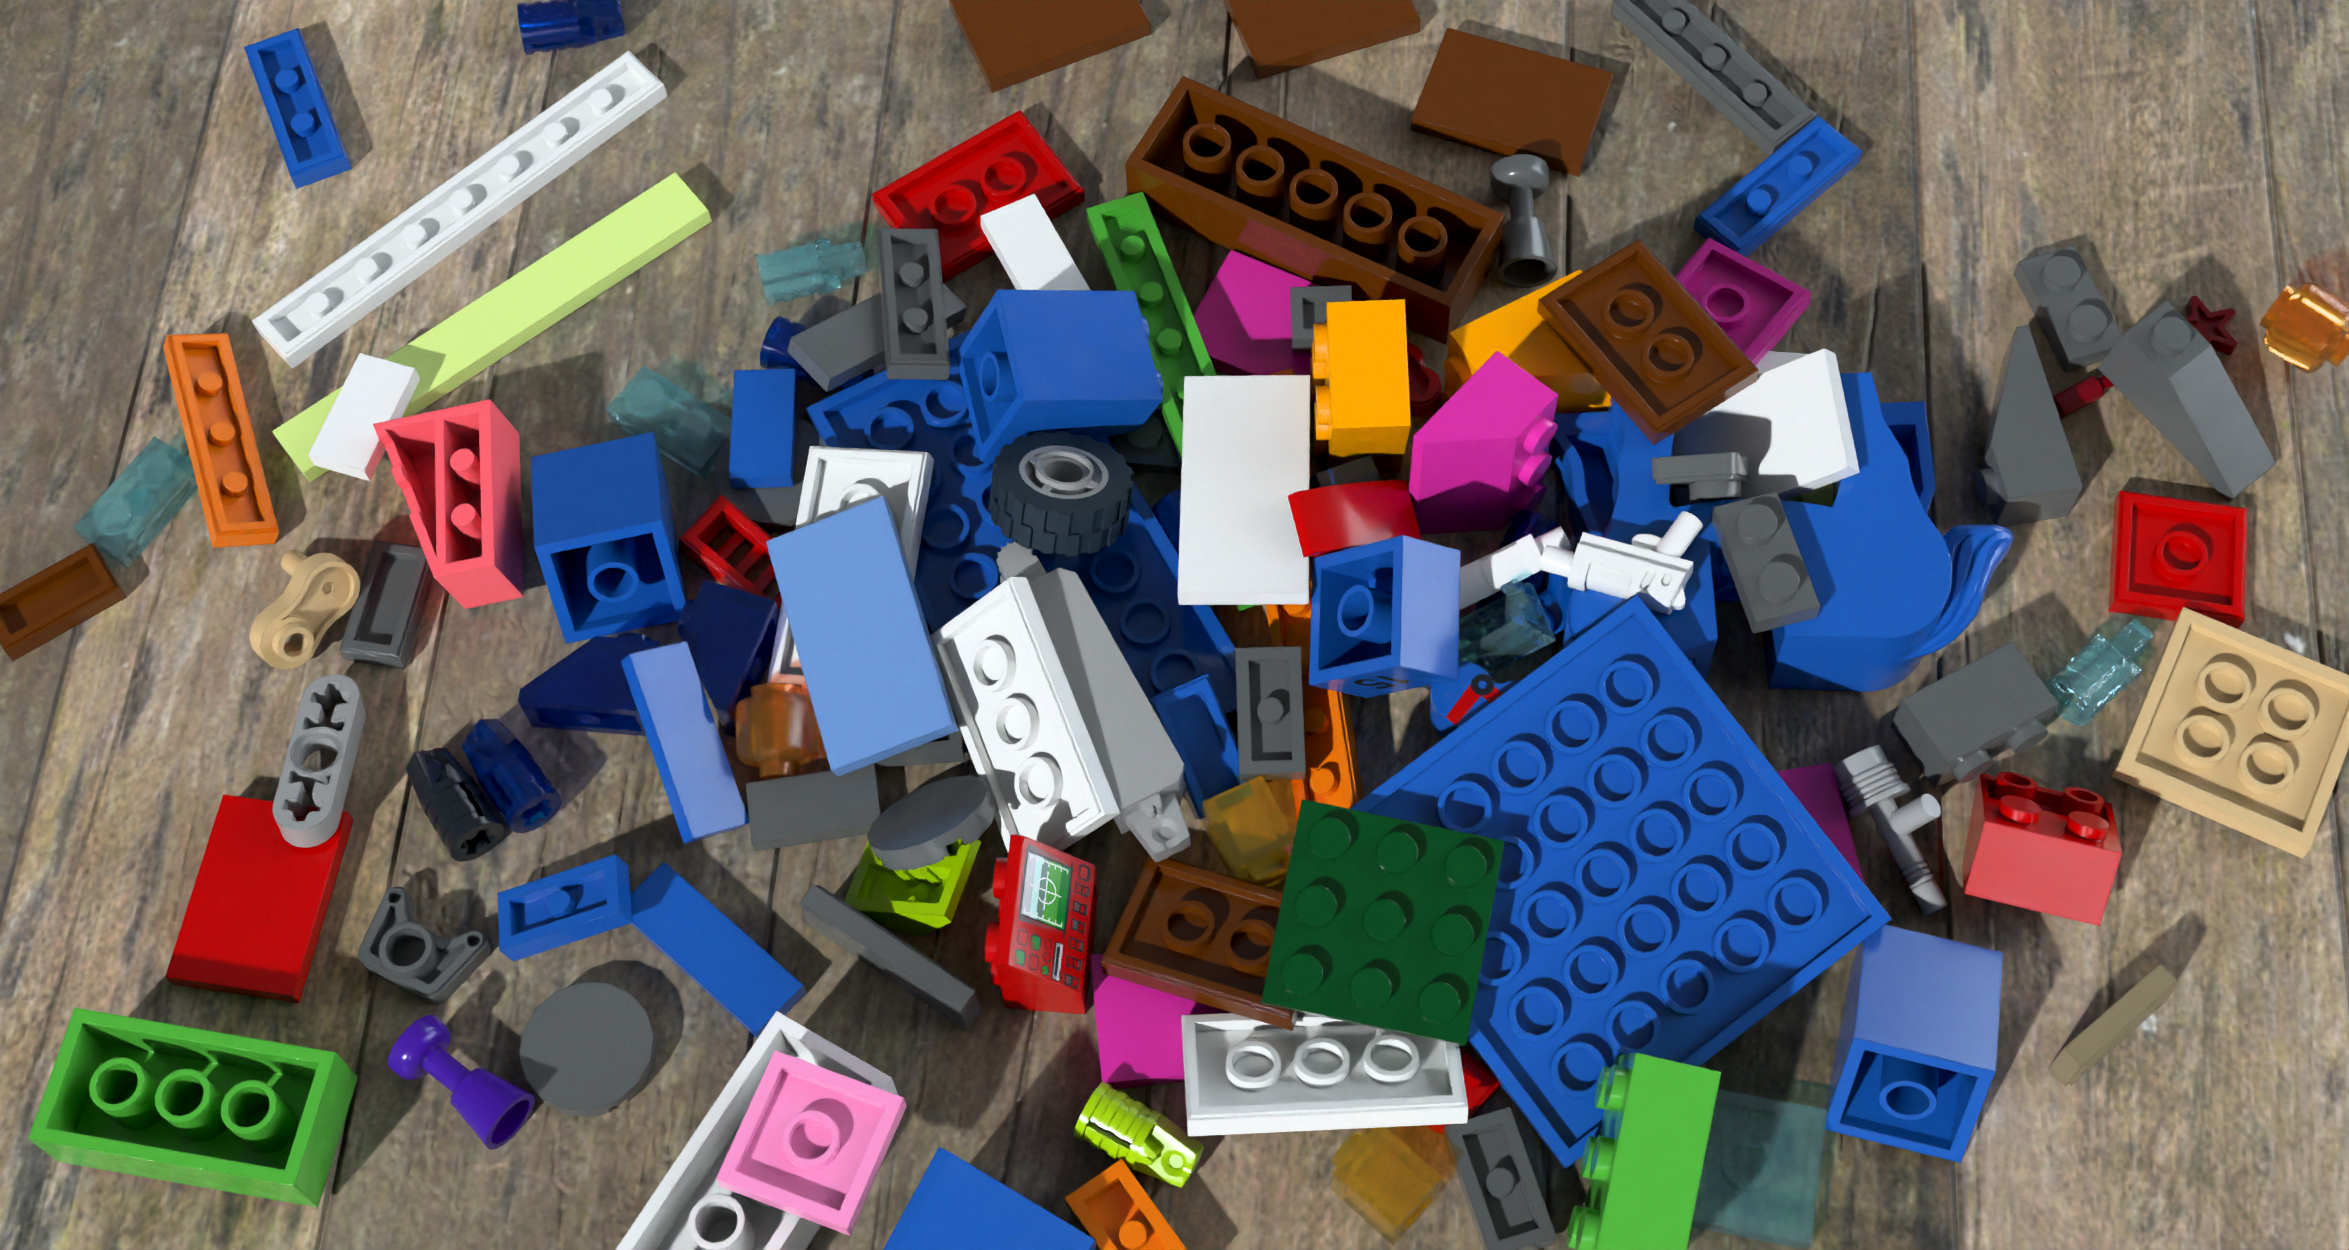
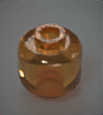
(2308, 327)
(776, 730)

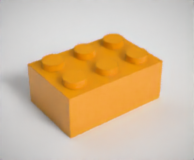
(1361, 383)

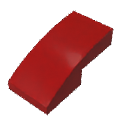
(1352, 515)

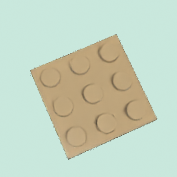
(2240, 732)

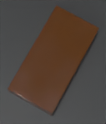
(56, 601)

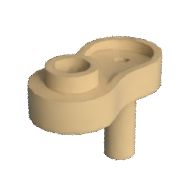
(316, 597)

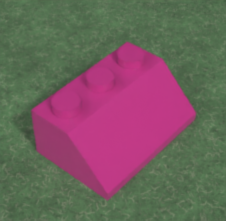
(1483, 451)

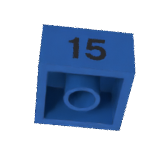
(1385, 617)

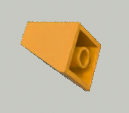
(1532, 345)

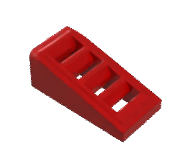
(726, 515)

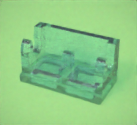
(1504, 629)

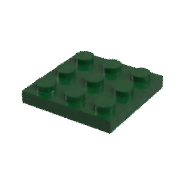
(1383, 922)

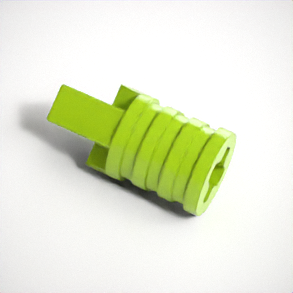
(1138, 1136)

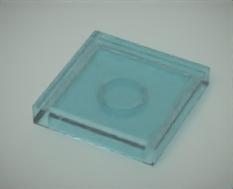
(1761, 1169)

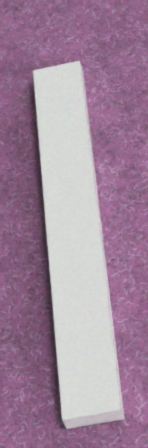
(459, 209)

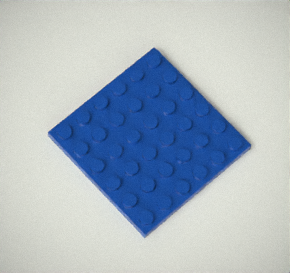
(1646, 872)

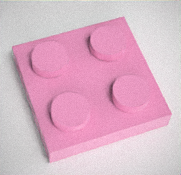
(812, 1142)

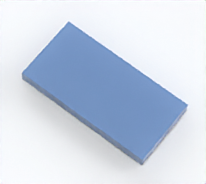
(861, 636)

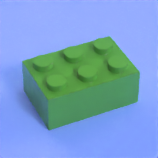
(1646, 1155)

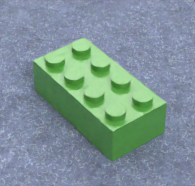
(195, 1107)

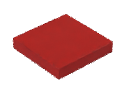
(2178, 557)

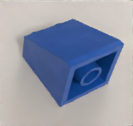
(1057, 366)
(607, 537)
(1916, 1042)
(972, 1211)

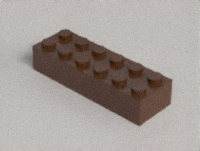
(1314, 207)

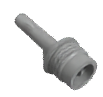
(1872, 787)

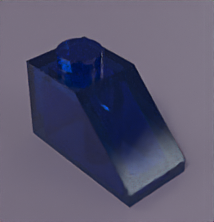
(730, 644)
(588, 689)

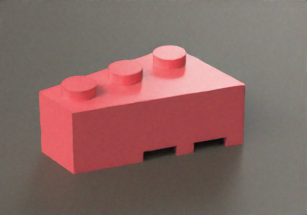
(463, 497)

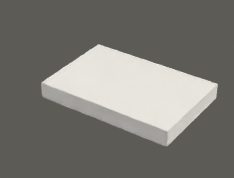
(1787, 424)

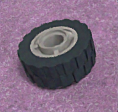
(1061, 493)

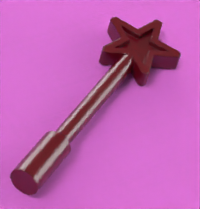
(2208, 324)

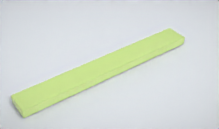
(525, 304)

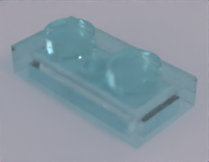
(682, 424)
(139, 502)

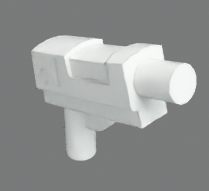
(1510, 562)
(1646, 568)

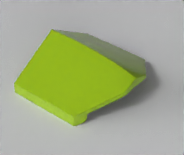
(912, 899)

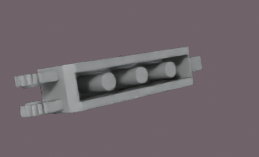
(1122, 725)

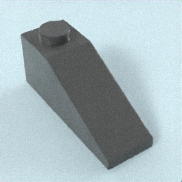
(2189, 399)
(2025, 456)

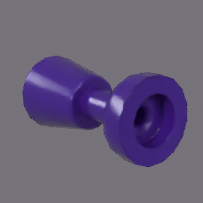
(484, 1100)

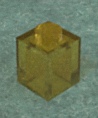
(1249, 833)
(1384, 1181)

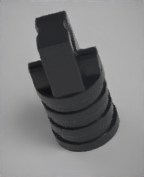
(454, 804)

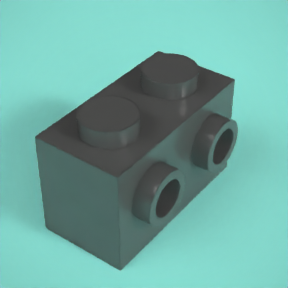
(1974, 716)

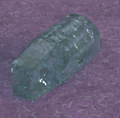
(809, 269)
(2098, 673)

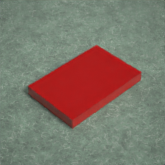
(974, 179)
(256, 905)

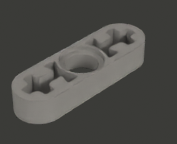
(328, 784)

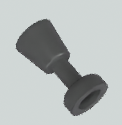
(1525, 247)

